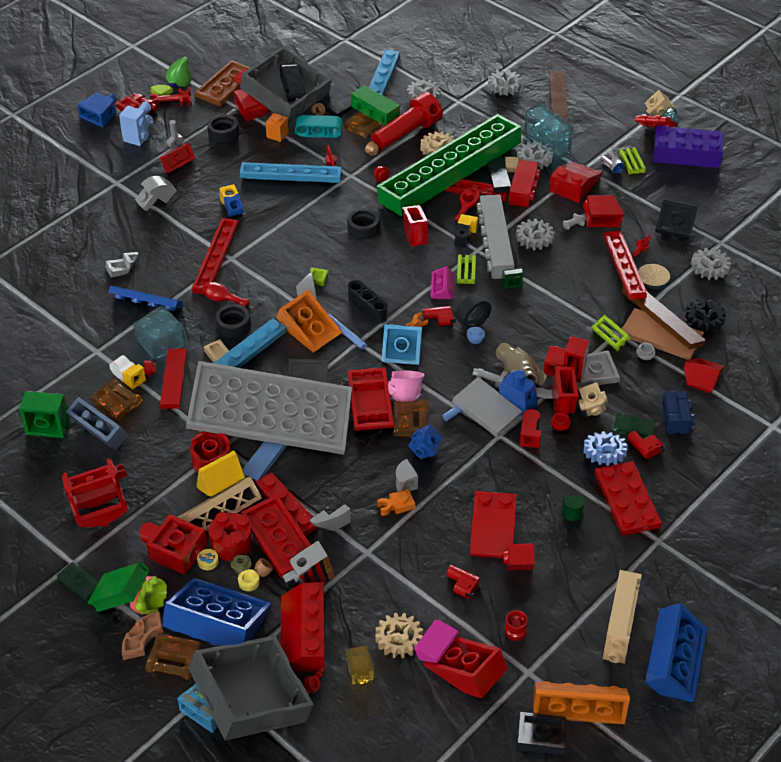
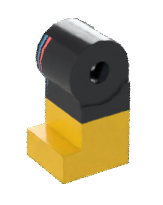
(464, 228)

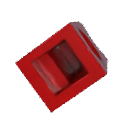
(529, 432)

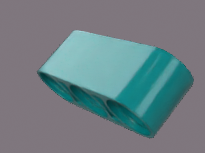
(318, 126)

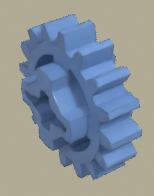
(605, 448)

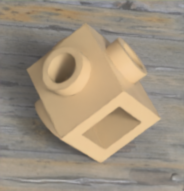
(658, 104)
(592, 399)

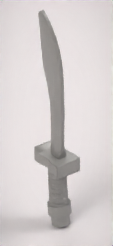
(541, 392)

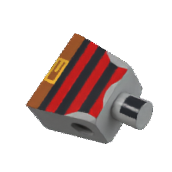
(310, 566)

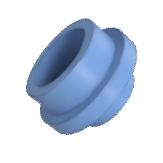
(475, 335)

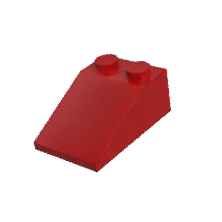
(573, 181)
(492, 523)
(470, 666)

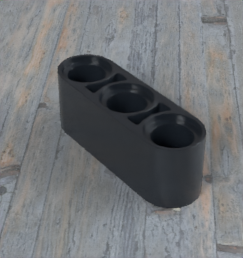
(292, 82)
(368, 301)

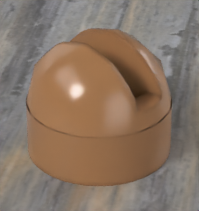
(319, 107)
(372, 148)
(263, 567)

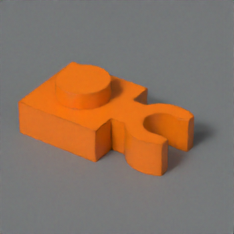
(398, 501)

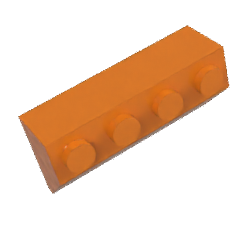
(581, 702)

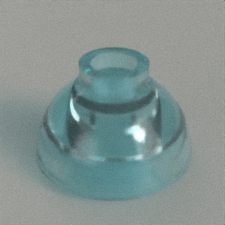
(672, 113)

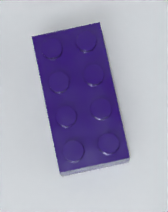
(688, 146)

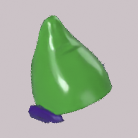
(179, 73)

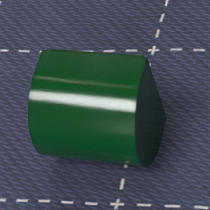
(512, 278)
(573, 507)

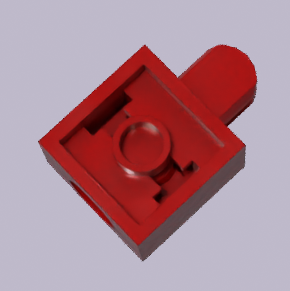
(174, 533)

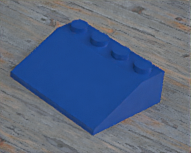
(215, 613)

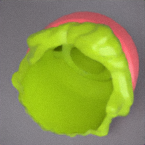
(150, 596)

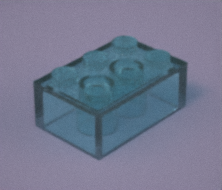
(550, 129)

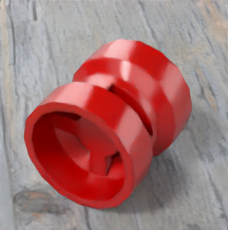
(516, 625)

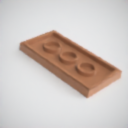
(645, 329)

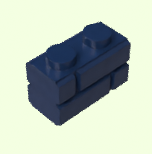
(677, 412)

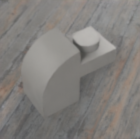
(155, 188)

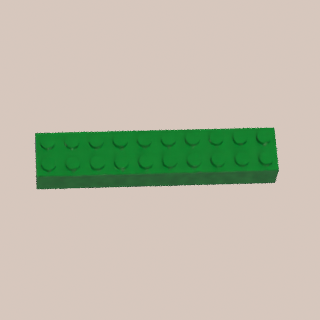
(449, 164)

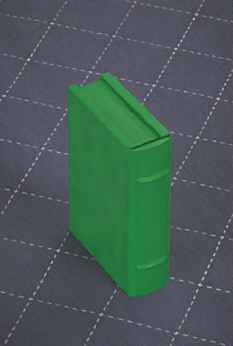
(118, 586)

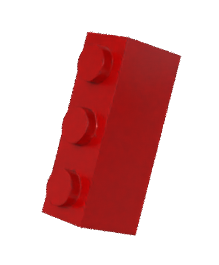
(524, 183)

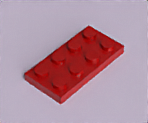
(627, 498)
(276, 533)

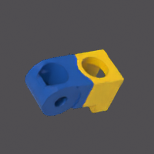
(232, 202)

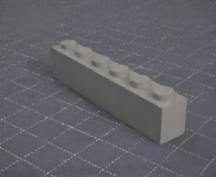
(495, 235)

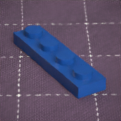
(153, 300)

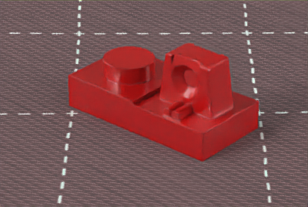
(177, 157)

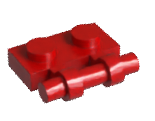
(135, 101)
(651, 121)

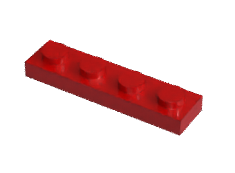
(271, 486)

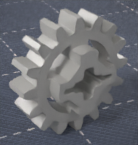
(504, 82)
(419, 87)
(536, 153)
(534, 234)
(710, 263)

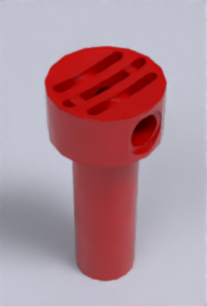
(423, 111)

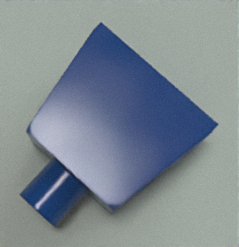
(97, 108)
(519, 391)

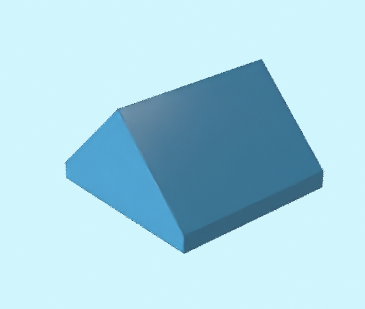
(402, 344)

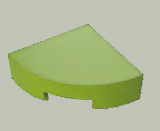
(161, 90)
(319, 276)

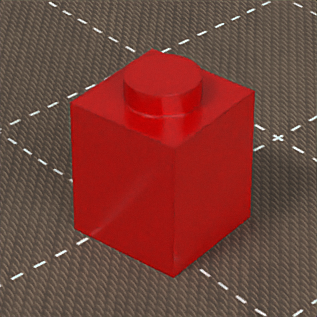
(519, 557)

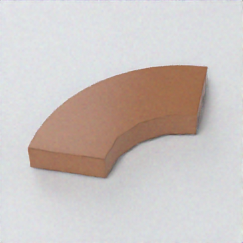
(139, 636)

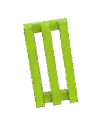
(635, 161)
(466, 259)
(619, 341)

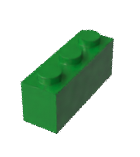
(374, 105)

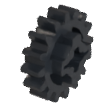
(705, 315)

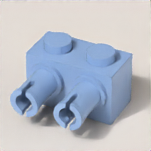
(135, 123)

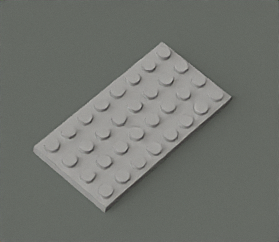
(269, 407)

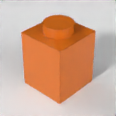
(277, 127)

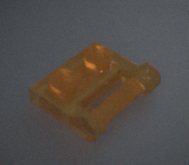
(360, 124)
(114, 403)
(404, 417)
(175, 650)

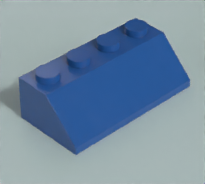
(676, 653)

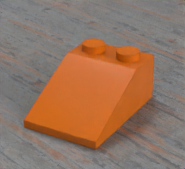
(308, 322)

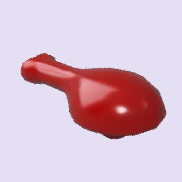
(468, 199)
(218, 292)

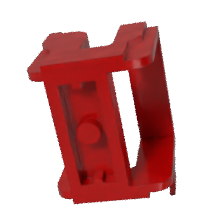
(91, 480)

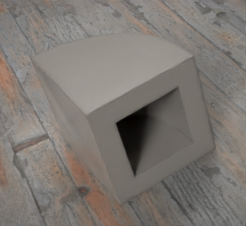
(406, 477)

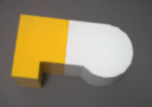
(127, 370)

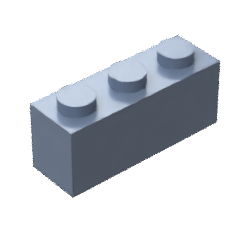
(97, 423)

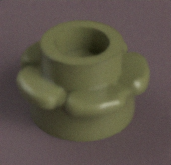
(240, 567)

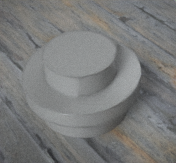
(645, 351)

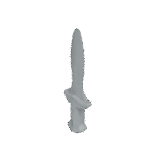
(577, 219)

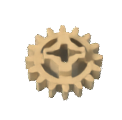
(434, 142)
(399, 635)

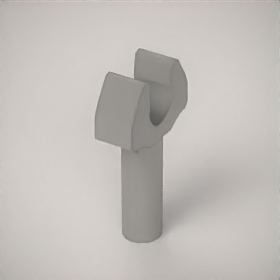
(174, 136)

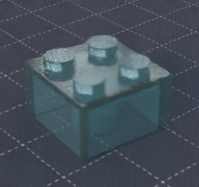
(159, 332)

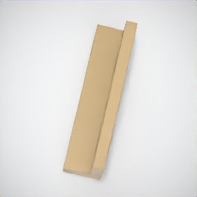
(220, 498)

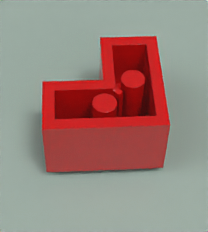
(573, 356)

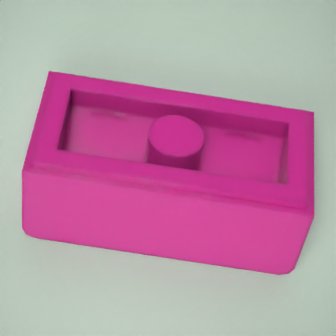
(442, 283)
(435, 641)

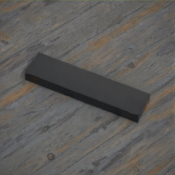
(499, 175)

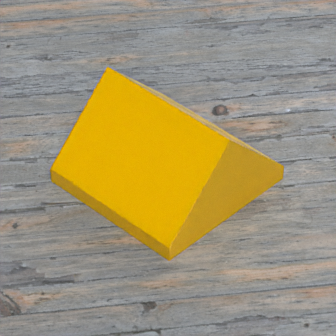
(220, 474)

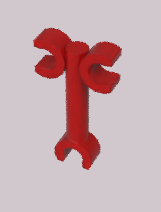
(183, 96)

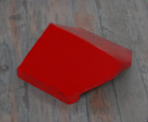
(702, 374)

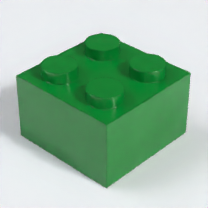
(44, 414)

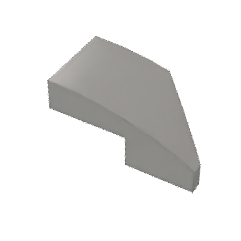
(121, 266)
(306, 284)
(333, 521)

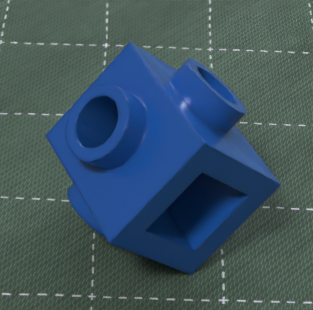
(425, 442)

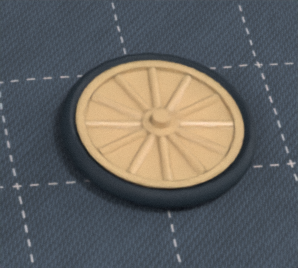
(655, 275)

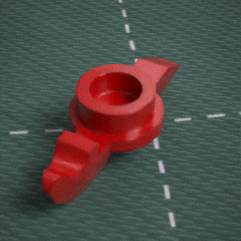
(330, 158)
(642, 245)
(312, 683)

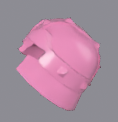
(405, 385)

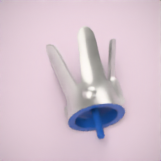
(615, 164)

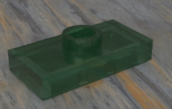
(627, 423)
(78, 580)

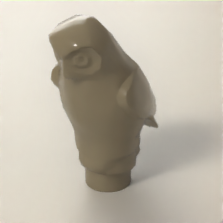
(518, 359)

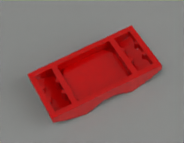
(370, 399)

